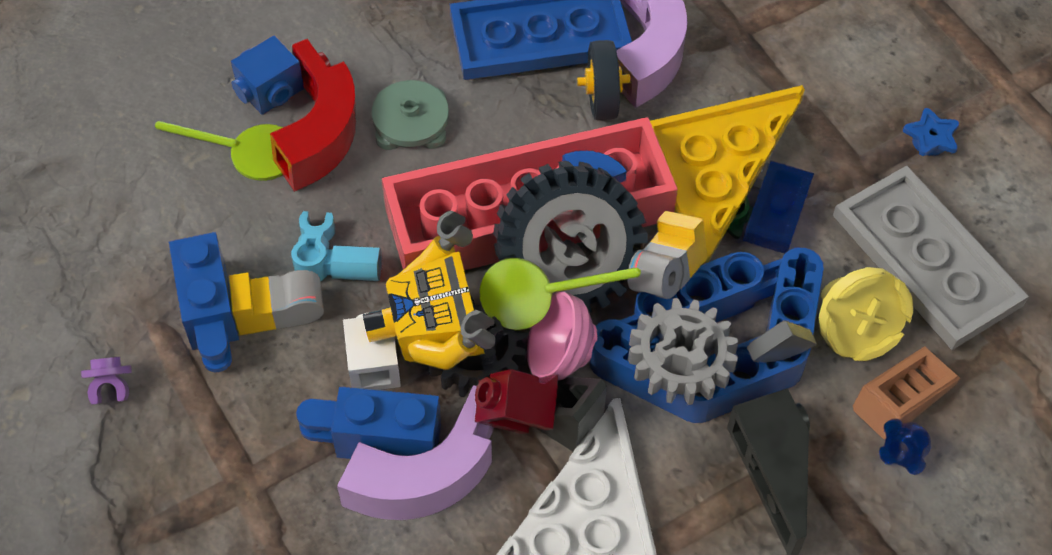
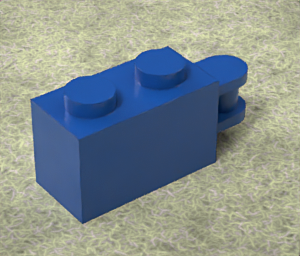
(204, 298)
(381, 419)

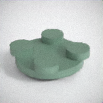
(410, 115)

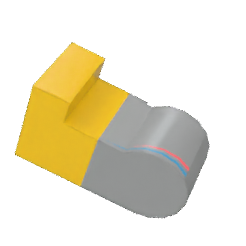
(670, 256)
(275, 301)

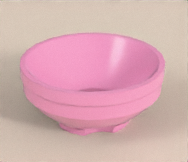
(562, 338)

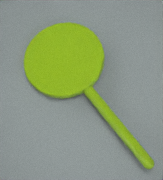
(249, 152)
(521, 292)

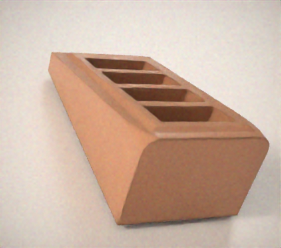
(878, 405)

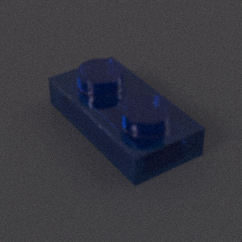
(778, 207)

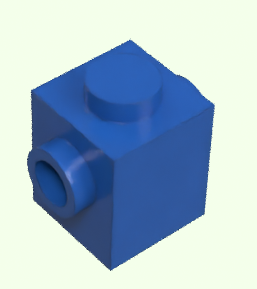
(266, 75)

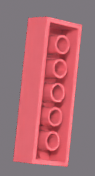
(480, 185)

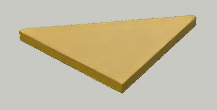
(720, 154)

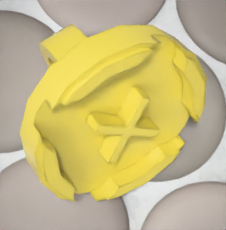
(864, 313)

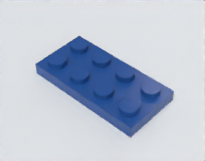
(532, 34)

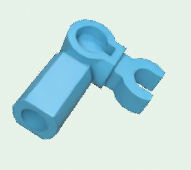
(341, 262)

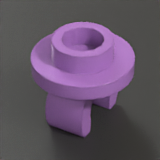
(106, 371)

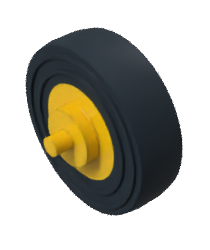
(603, 80)

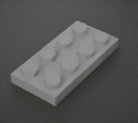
(926, 247)

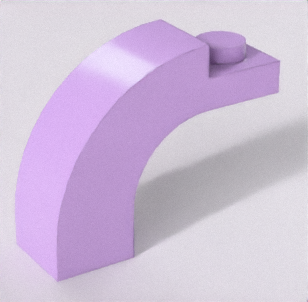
(657, 53)
(422, 483)

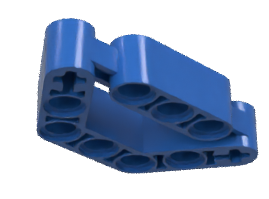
(716, 285)

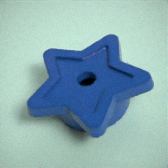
(932, 144)

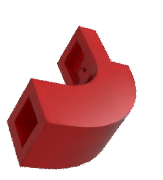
(324, 136)

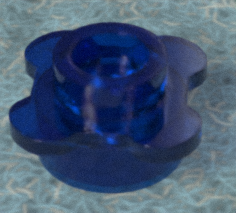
(916, 440)

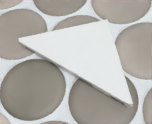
(592, 502)

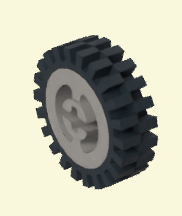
(594, 201)

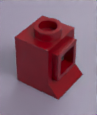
(516, 401)

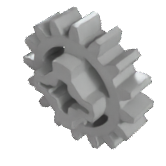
(682, 351)

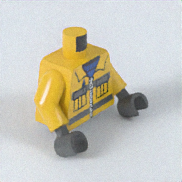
(433, 304)

